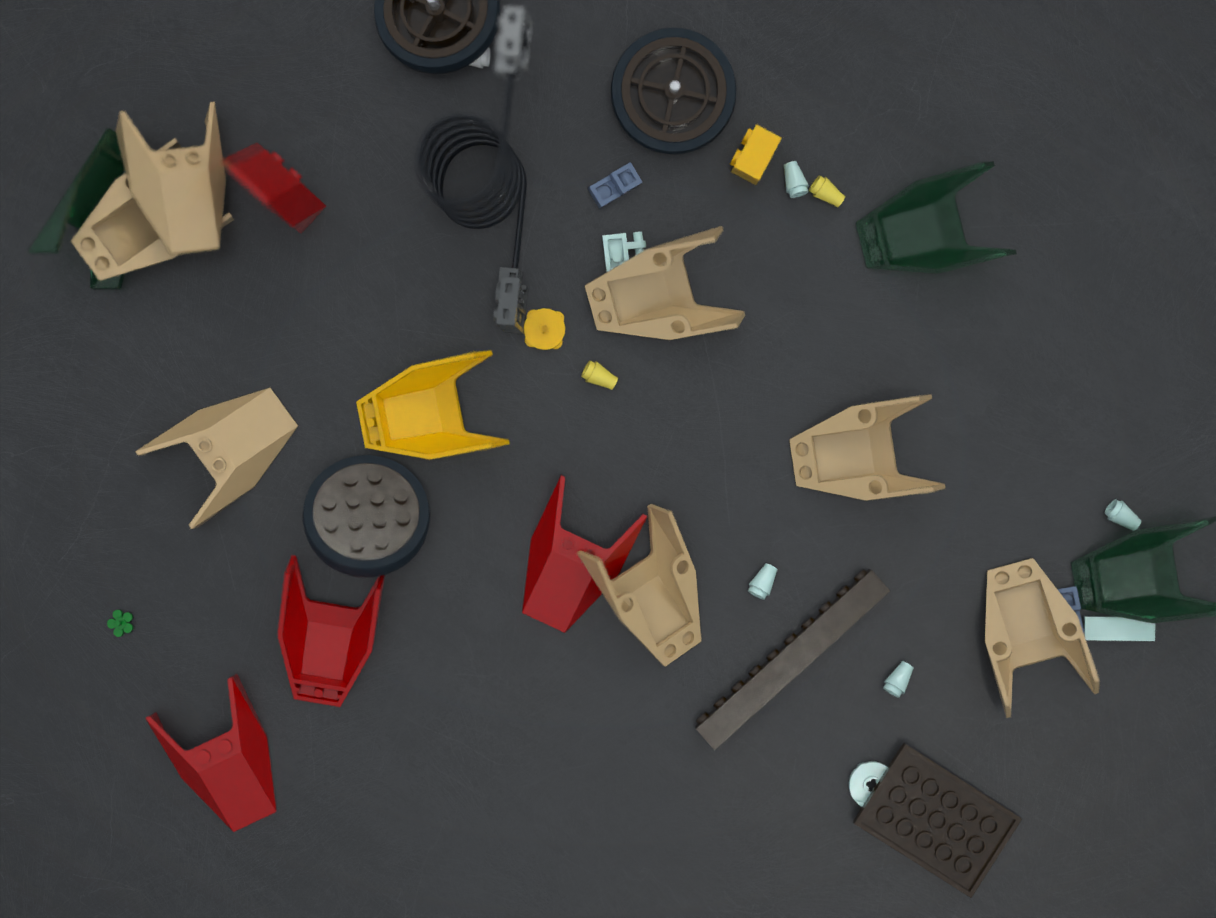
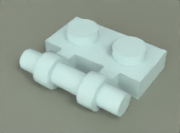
(617, 248)

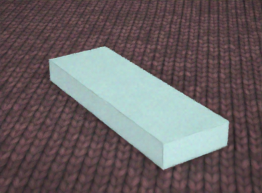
(1117, 629)

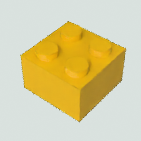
(756, 154)

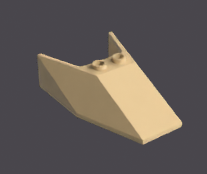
(177, 187)
(119, 235)
(654, 295)
(233, 442)
(856, 453)
(658, 593)
(1029, 625)

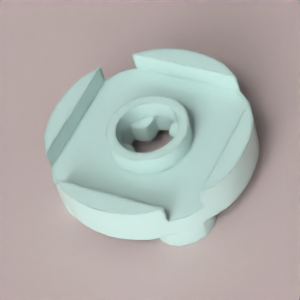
(860, 776)

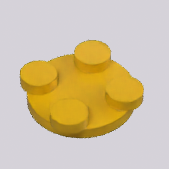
(544, 329)

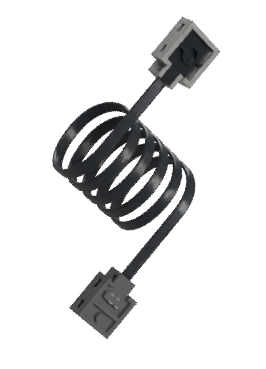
(509, 178)

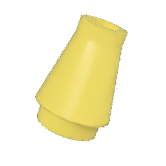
(825, 190)
(598, 375)

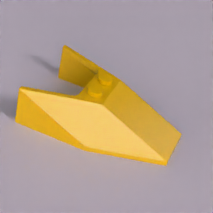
(422, 412)

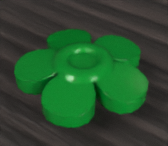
(121, 623)

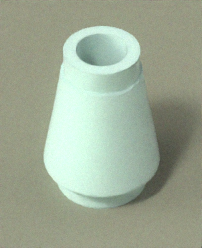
(795, 181)
(1121, 514)
(763, 581)
(898, 679)

